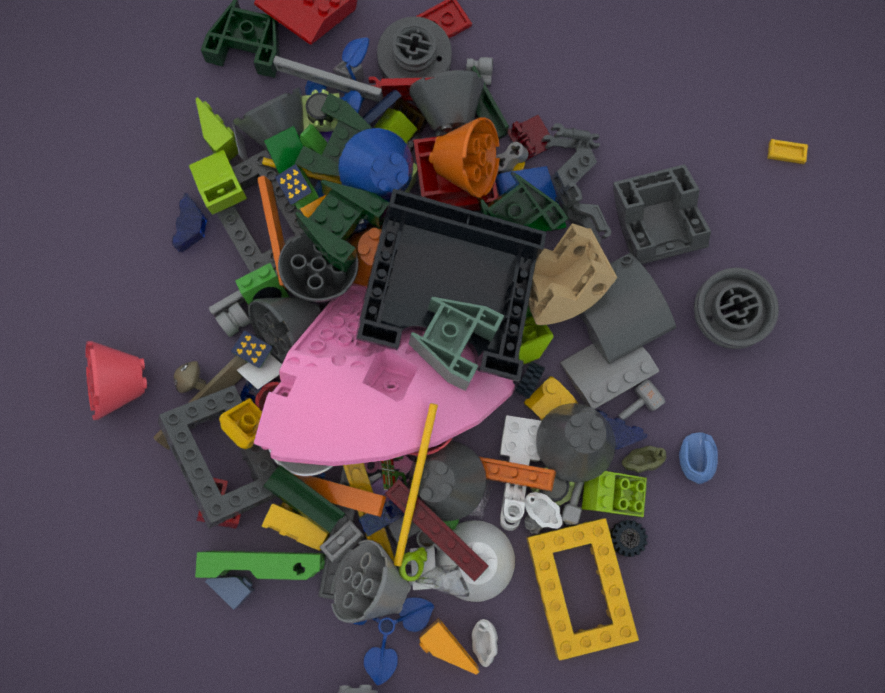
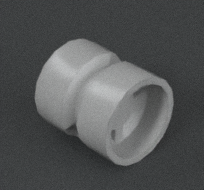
(233, 319)

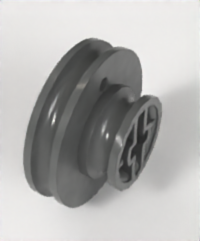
(412, 34)
(741, 289)

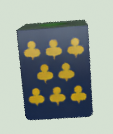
(297, 186)
(252, 349)

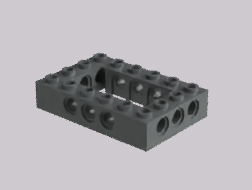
(248, 174)
(212, 505)

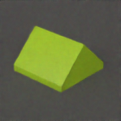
(397, 123)

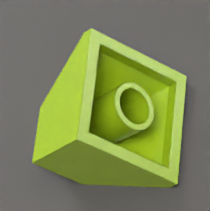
(534, 340)

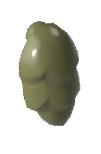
(644, 459)

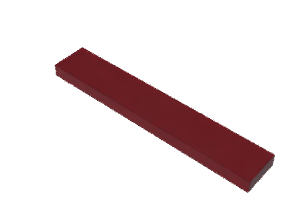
(439, 532)

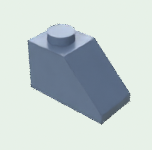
(232, 589)

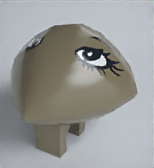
(187, 377)

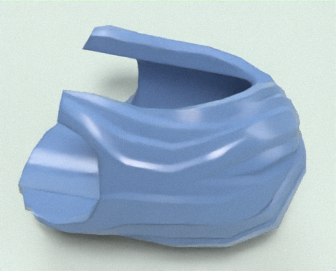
(698, 457)

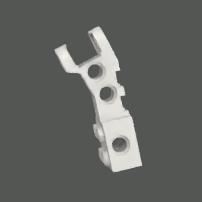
(519, 445)

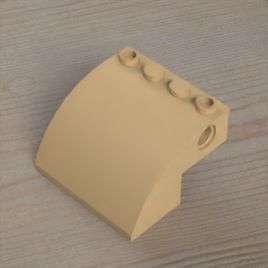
(569, 277)

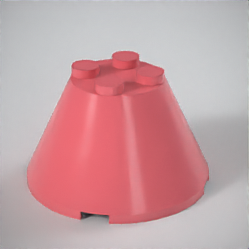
(112, 378)

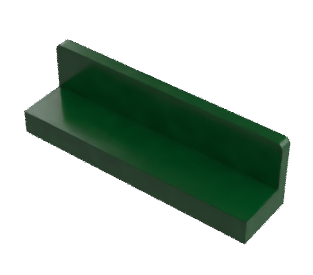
(488, 109)
(303, 499)

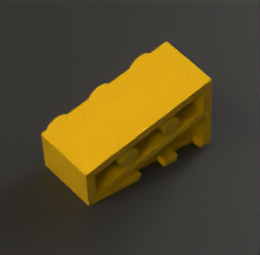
(294, 525)

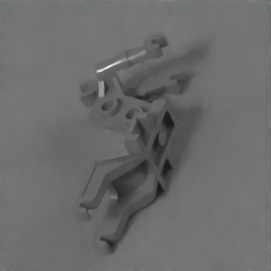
(571, 172)

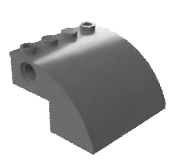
(661, 214)
(628, 313)

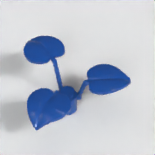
(352, 55)
(382, 662)

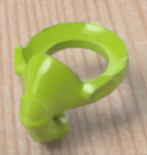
(419, 556)

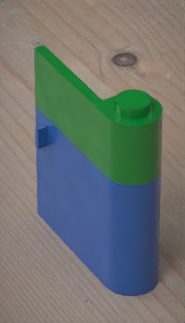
(537, 177)

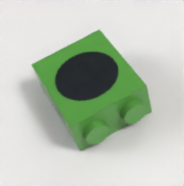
(261, 284)

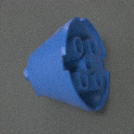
(376, 162)

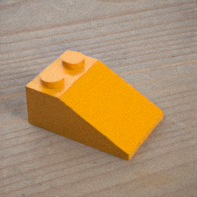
(445, 646)

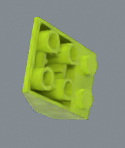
(215, 132)
(217, 182)
(615, 494)

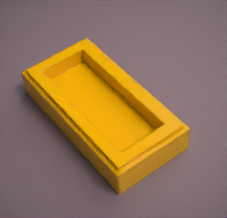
(787, 151)

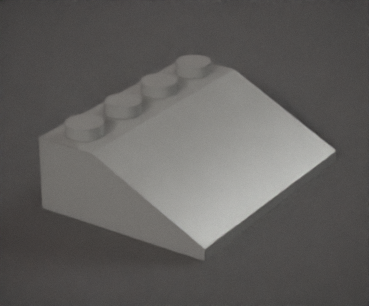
(600, 381)

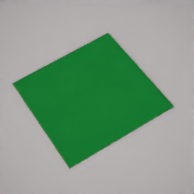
(284, 148)

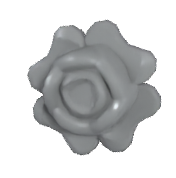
(532, 525)

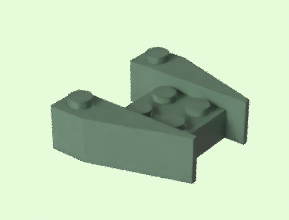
(449, 335)

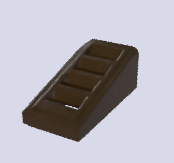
(412, 109)

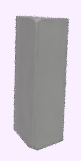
(340, 542)

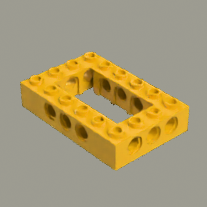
(604, 636)

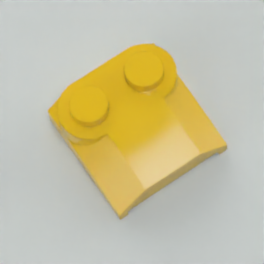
(549, 396)
(241, 423)

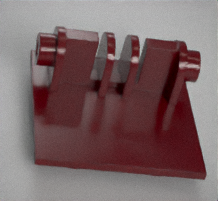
(530, 135)

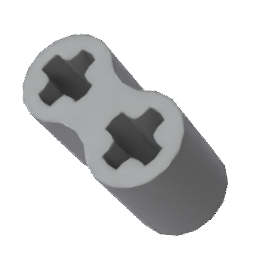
(511, 158)

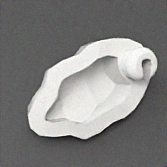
(543, 510)
(484, 642)

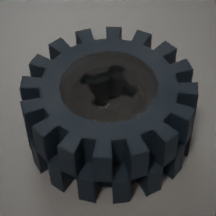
(530, 379)
(622, 539)

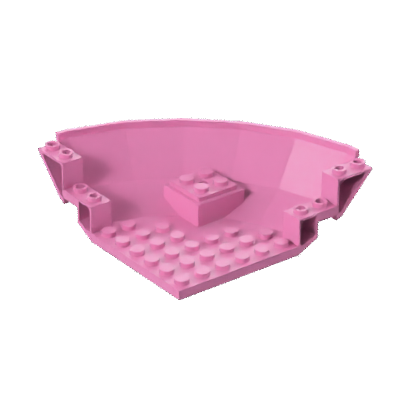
(338, 398)

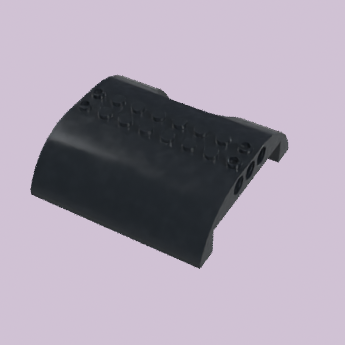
(455, 256)

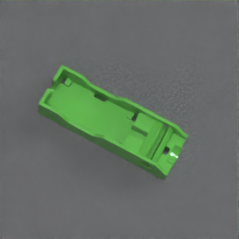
(261, 564)

